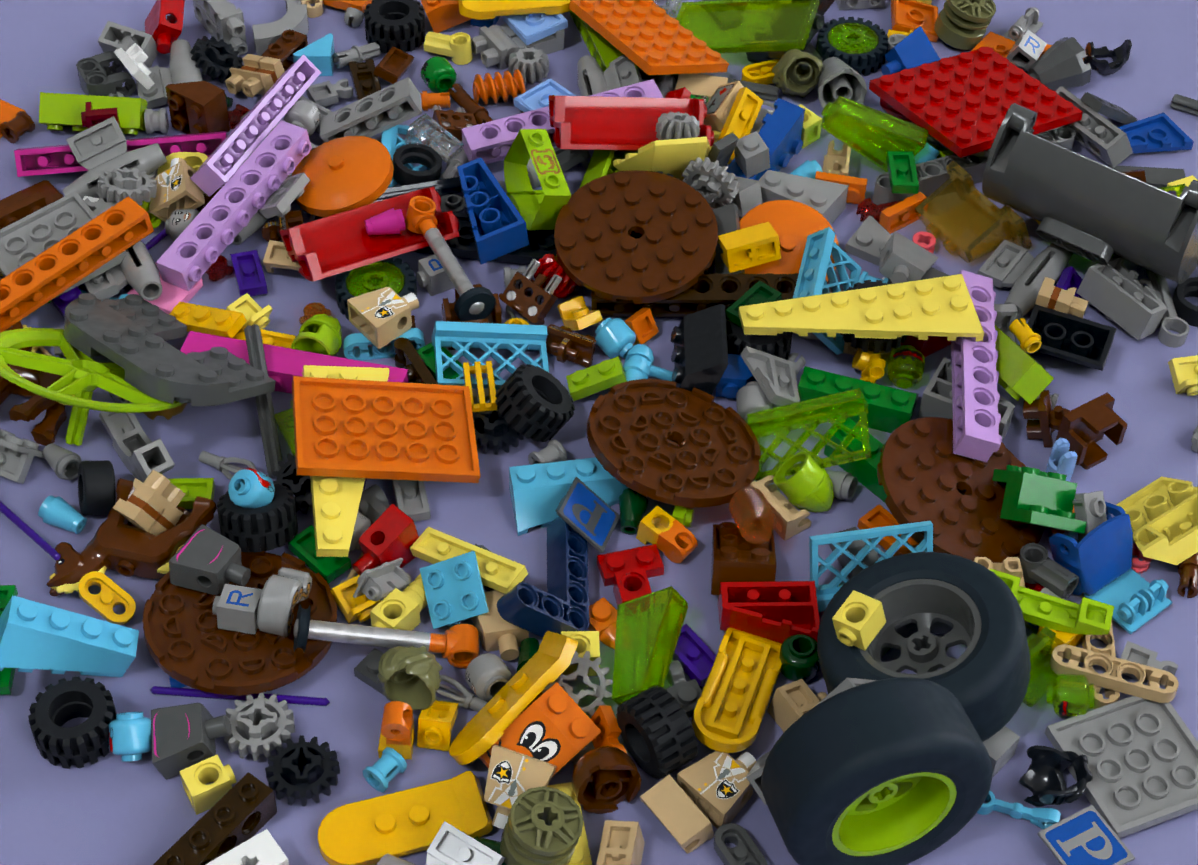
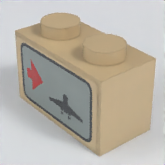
(721, 104)

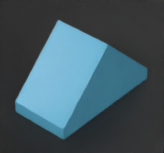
(320, 54)

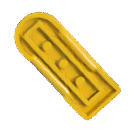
(491, 8)
(737, 691)
(512, 699)
(403, 821)

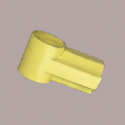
(455, 46)

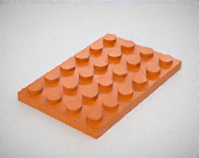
(649, 36)
(384, 430)

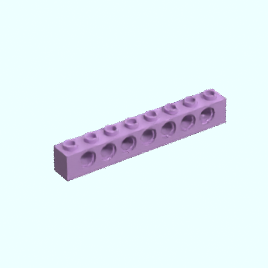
(255, 126)
(495, 138)
(234, 205)
(976, 379)

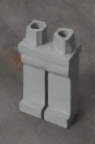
(222, 22)
(500, 41)

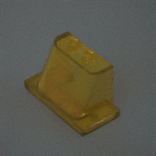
(969, 220)

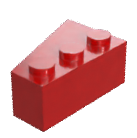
(770, 608)

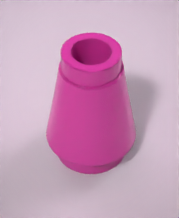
(385, 223)

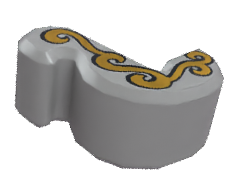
(279, 598)

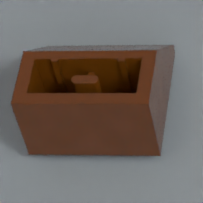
(197, 107)

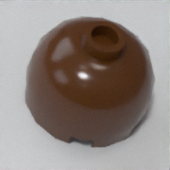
(605, 779)

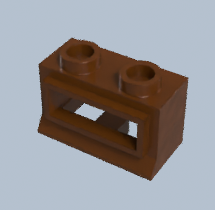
(285, 47)

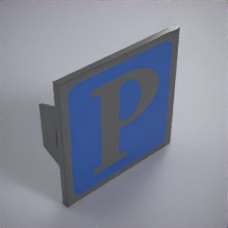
(588, 514)

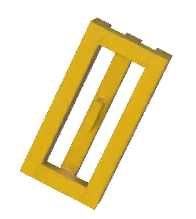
(478, 369)

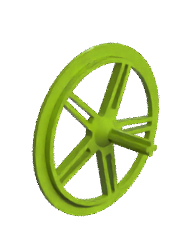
(79, 378)

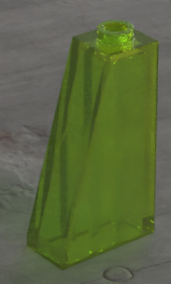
(871, 130)
(646, 641)

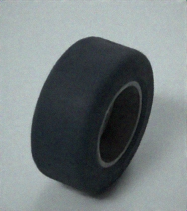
(941, 596)

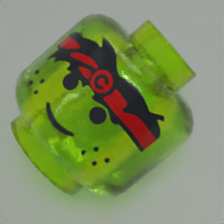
(905, 367)
(1071, 695)

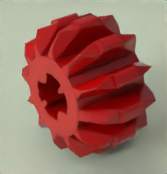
(549, 266)

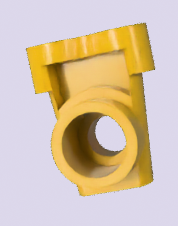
(869, 364)

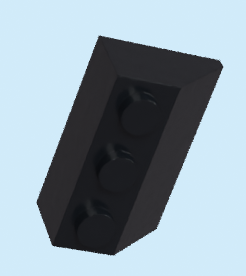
(1072, 337)
(700, 349)

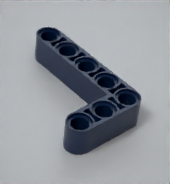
(567, 595)

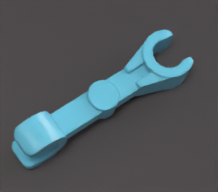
(1039, 816)

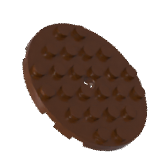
(668, 258)
(638, 437)
(922, 485)
(192, 649)

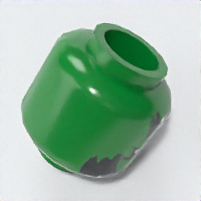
(438, 74)

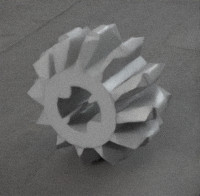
(531, 63)
(677, 126)

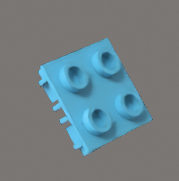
(454, 590)
(1133, 599)

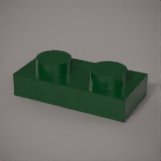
(757, 294)

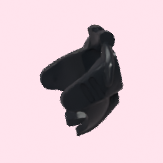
(1119, 56)
(1047, 779)

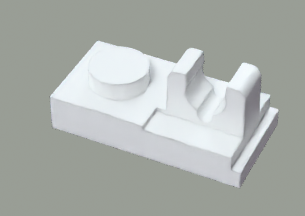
(134, 61)

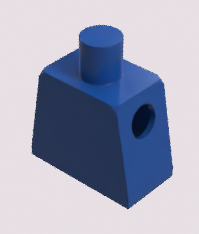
(910, 53)

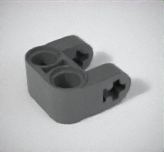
(100, 79)

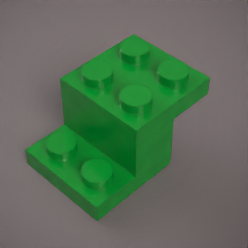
(1038, 498)

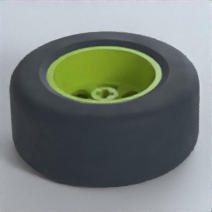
(876, 775)

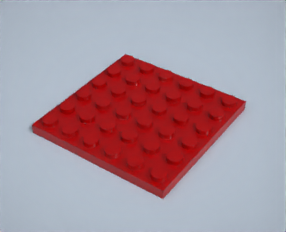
(968, 96)

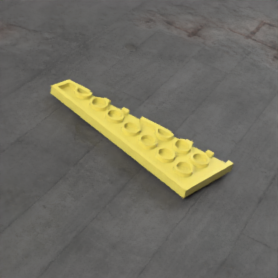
(880, 312)
(337, 498)

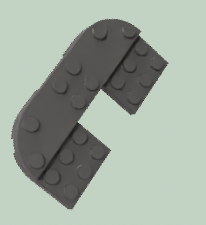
(134, 338)

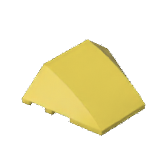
(665, 156)
(1164, 519)

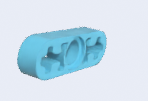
(369, 353)

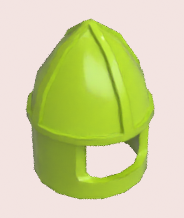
(319, 335)
(809, 487)

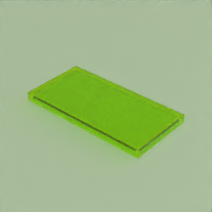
(750, 24)

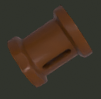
(17, 127)

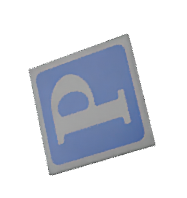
(1085, 840)

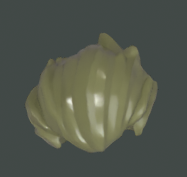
(797, 72)
(410, 676)

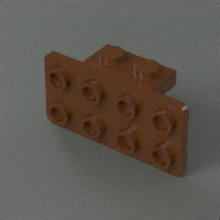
(27, 201)

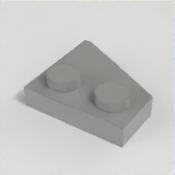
(868, 241)
(774, 376)

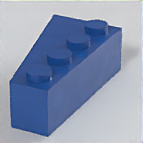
(782, 136)
(492, 215)

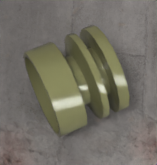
(964, 22)
(541, 828)

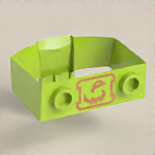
(536, 207)

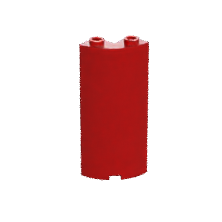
(616, 121)
(342, 243)

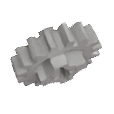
(711, 181)
(126, 183)
(582, 670)
(259, 725)

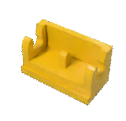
(749, 247)

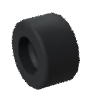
(96, 487)

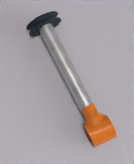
(473, 302)
(457, 644)

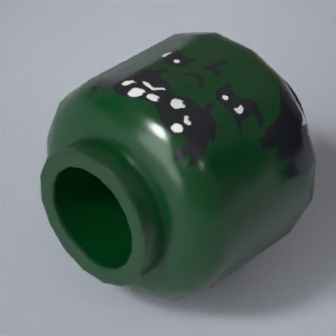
(799, 657)

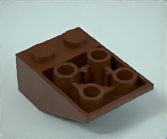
(739, 560)

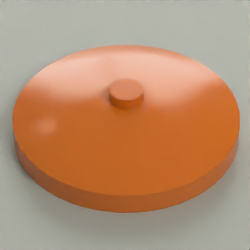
(344, 175)
(793, 224)

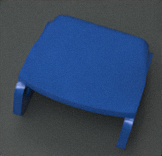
(1100, 555)

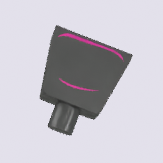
(208, 563)
(184, 736)

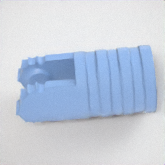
(1061, 459)

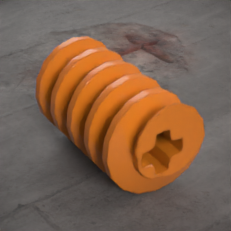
(498, 86)

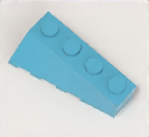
(540, 487)
(63, 641)

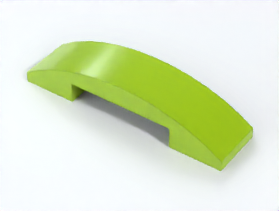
(1058, 614)

